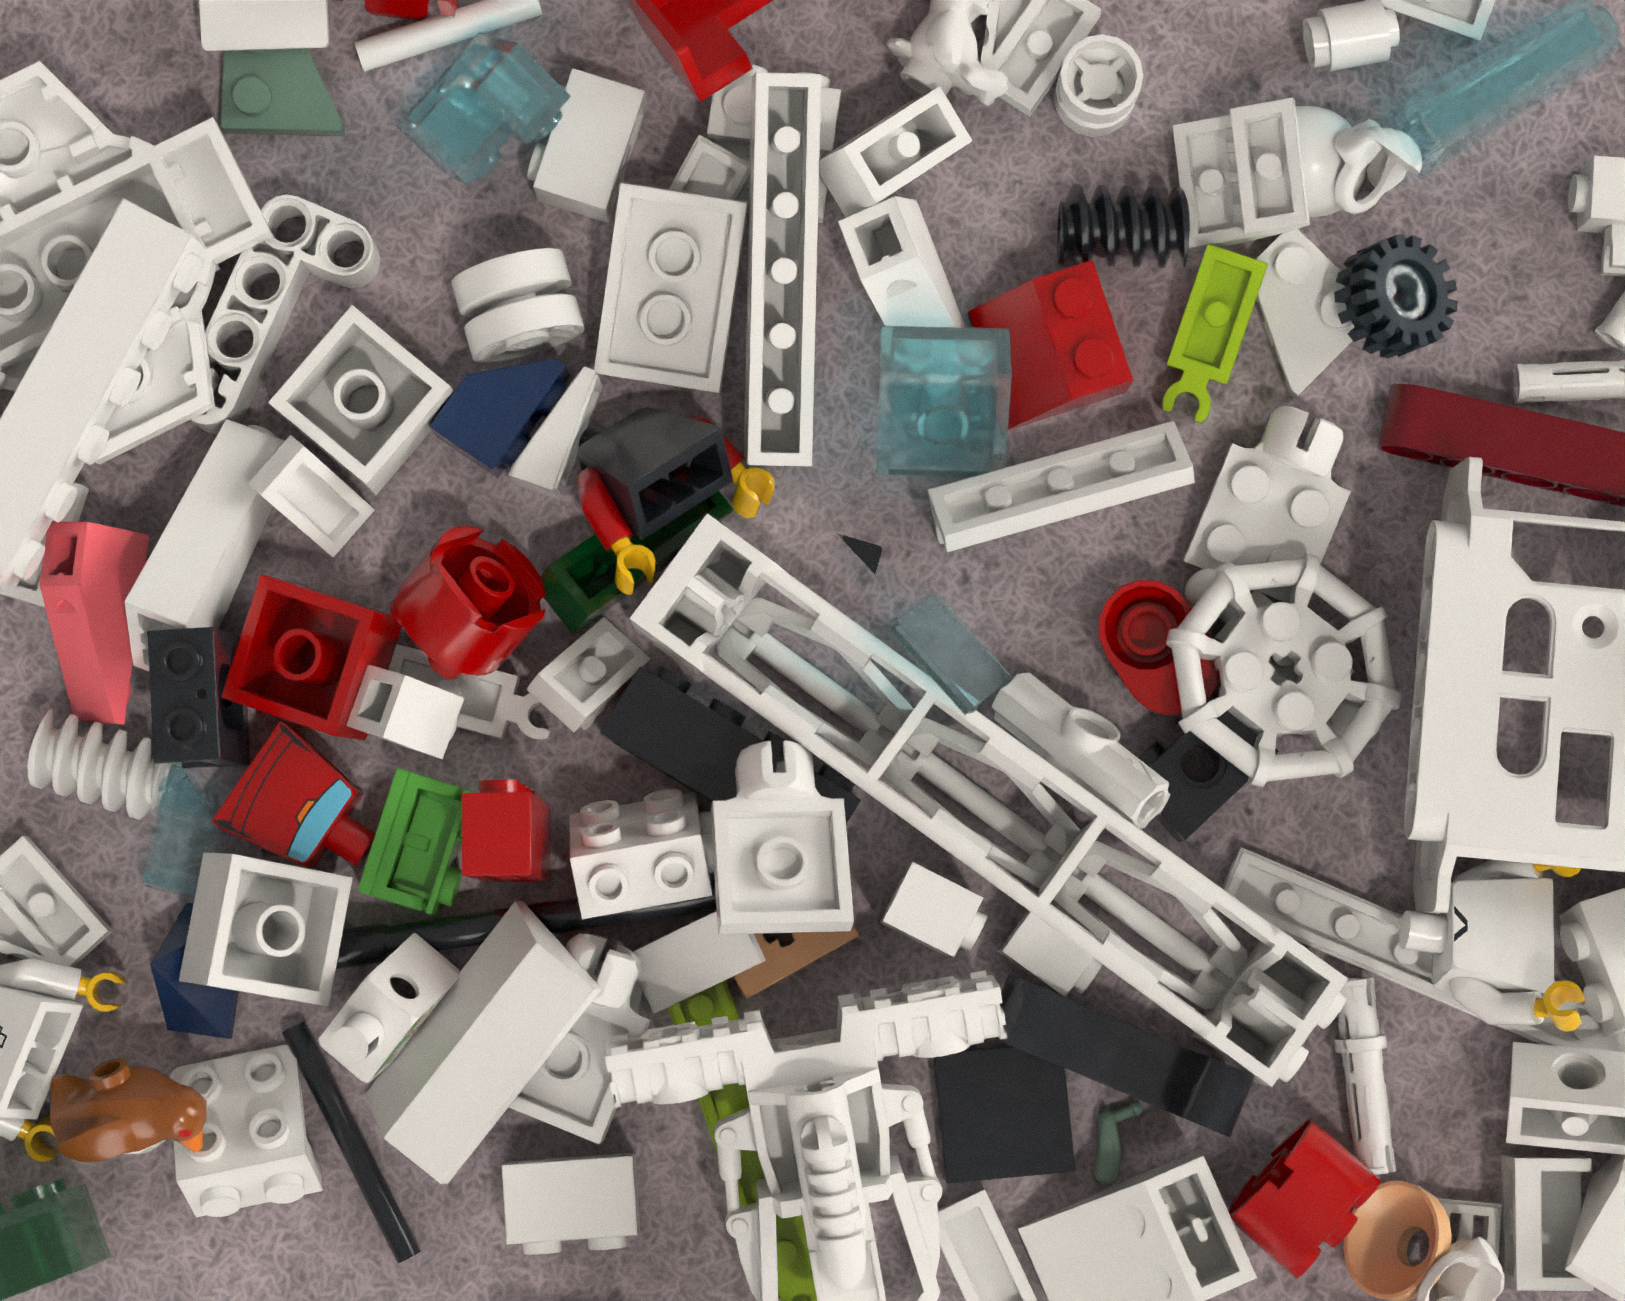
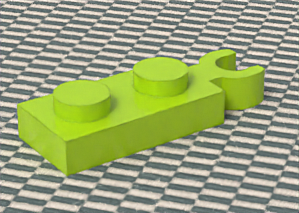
(1213, 324)

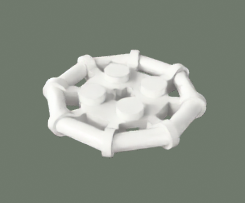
(1319, 661)

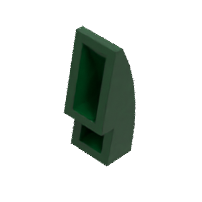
(583, 580)

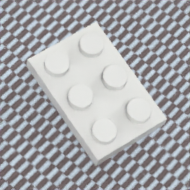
(670, 287)

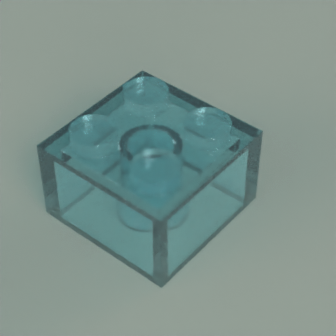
(942, 400)

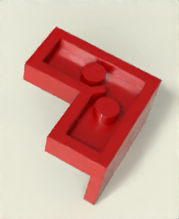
(697, 39)

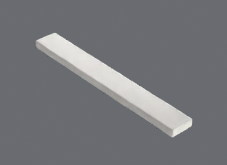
(1369, 940)

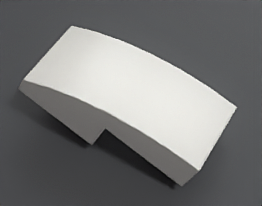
(693, 961)

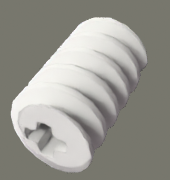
(96, 767)

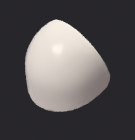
(1320, 158)

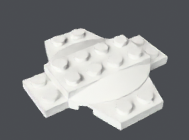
(56, 199)

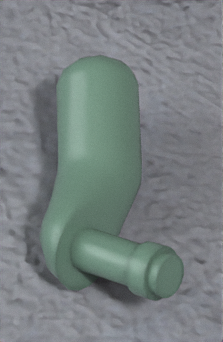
(1109, 1144)

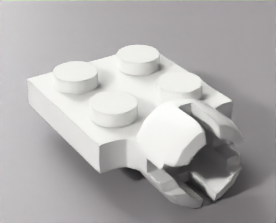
(1273, 499)
(780, 849)
(573, 1082)

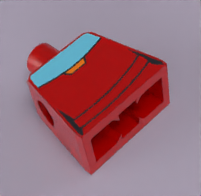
(296, 803)

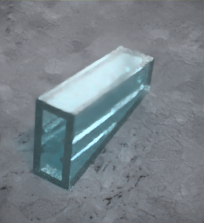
(1506, 82)

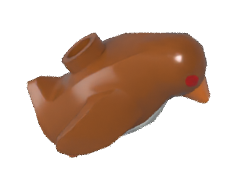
(123, 1112)

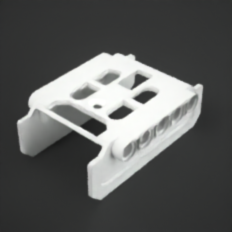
(1455, 786)

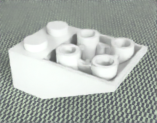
(1142, 1240)

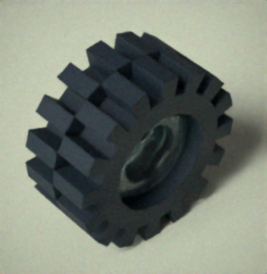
(1369, 293)

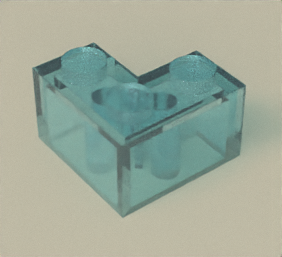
(479, 103)

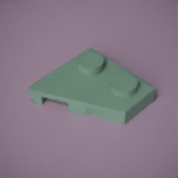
(276, 95)

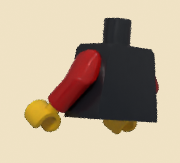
(653, 472)

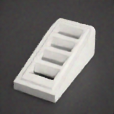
(553, 449)

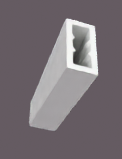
(205, 542)

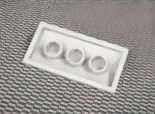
(481, 1044)

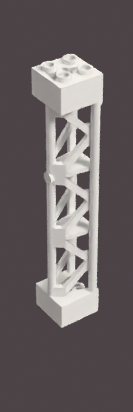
(1257, 1002)

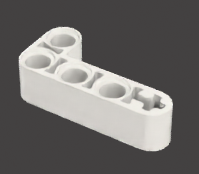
(268, 317)

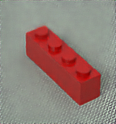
(506, 833)

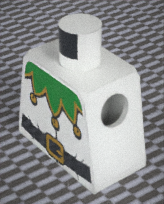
(379, 1021)

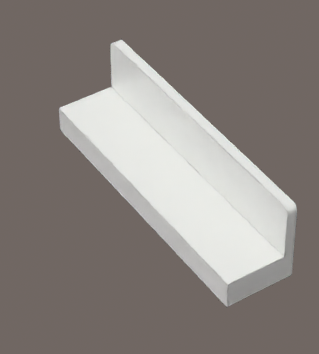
(1060, 486)

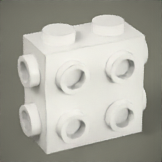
(640, 853)

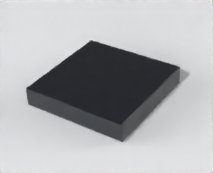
(1002, 1115)

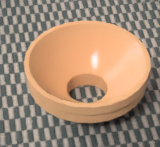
(1379, 1240)

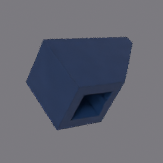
(497, 411)

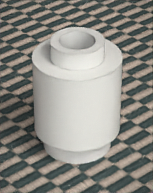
(1350, 35)

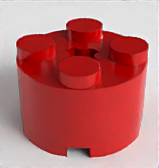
(469, 603)
(1303, 1198)

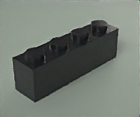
(696, 741)

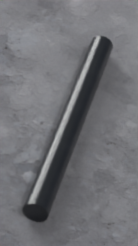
(351, 1142)

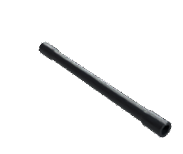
(376, 942)

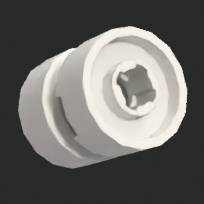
(1098, 85)

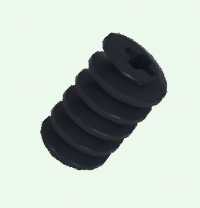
(1123, 225)

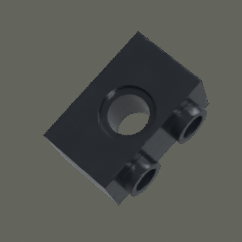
(1189, 800)

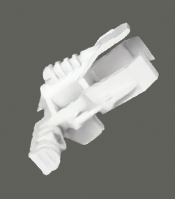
(820, 1123)

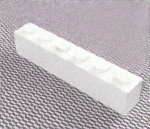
(782, 269)
(84, 373)

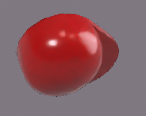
(1134, 639)

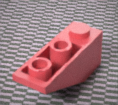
(84, 591)

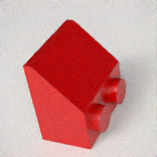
(1059, 343)

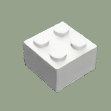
(362, 399)
(265, 928)

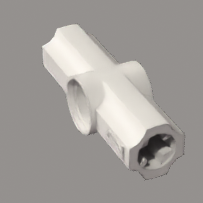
(1082, 748)

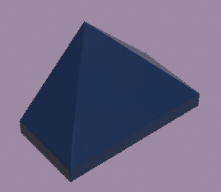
(189, 1005)

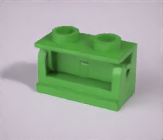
(416, 844)

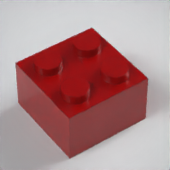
(308, 655)

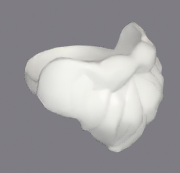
(1389, 155)
(1468, 1274)

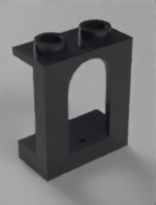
(186, 703)

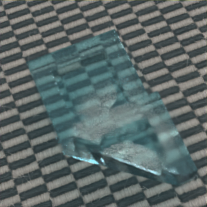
(180, 838)

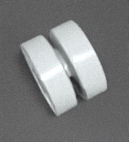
(517, 305)

